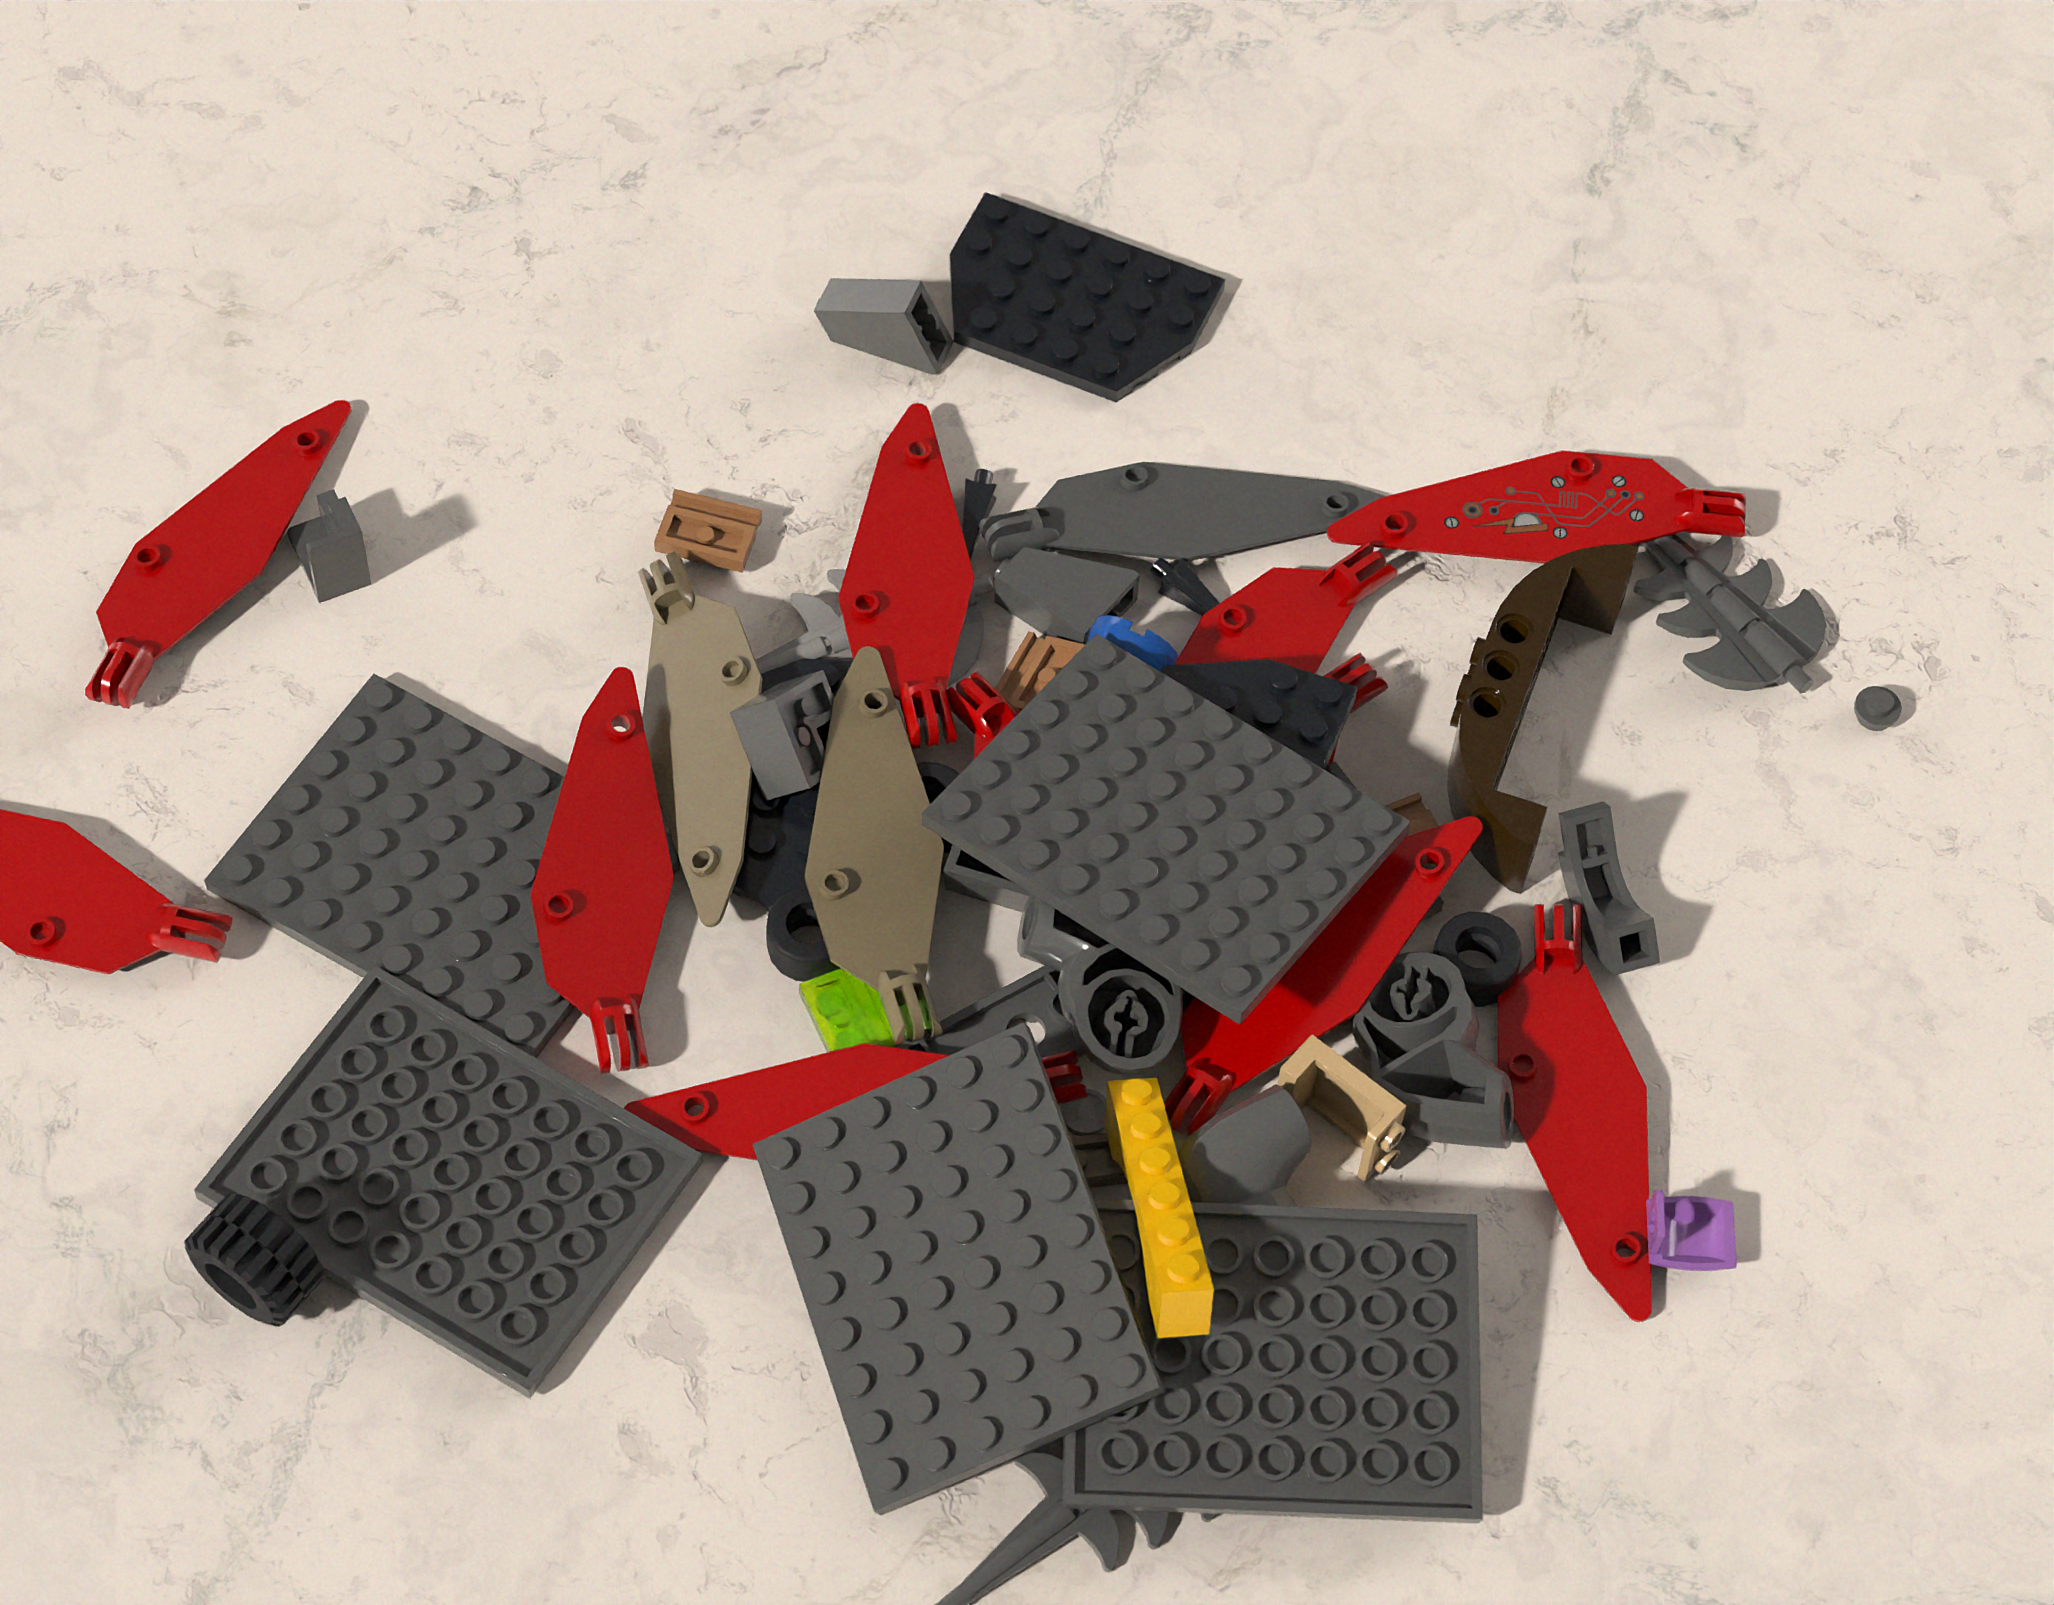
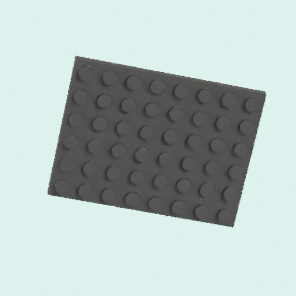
(1167, 827)
(412, 855)
(455, 1178)
(955, 1269)
(1326, 1377)

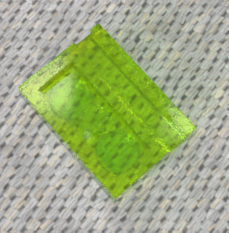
(845, 1011)

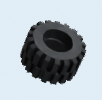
(254, 1259)

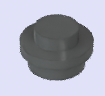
(1877, 708)

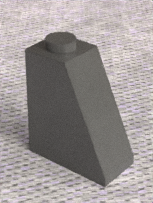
(886, 321)
(1063, 592)

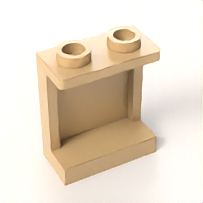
(1347, 1101)

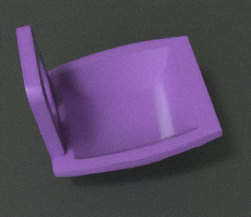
(1691, 1232)

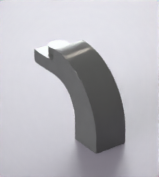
(1611, 920)

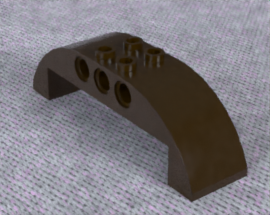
(1495, 692)

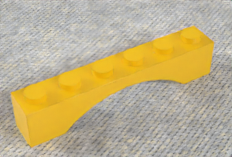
(1171, 1245)

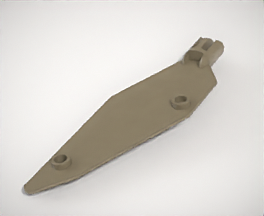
(699, 766)
(870, 856)

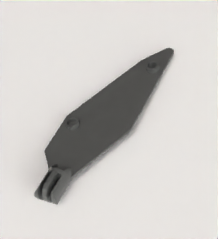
(1172, 512)

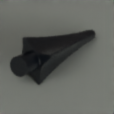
(977, 506)
(1183, 586)

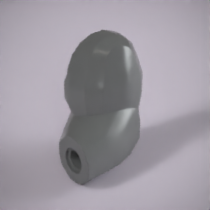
(1114, 1004)
(1421, 1049)
(1247, 1152)

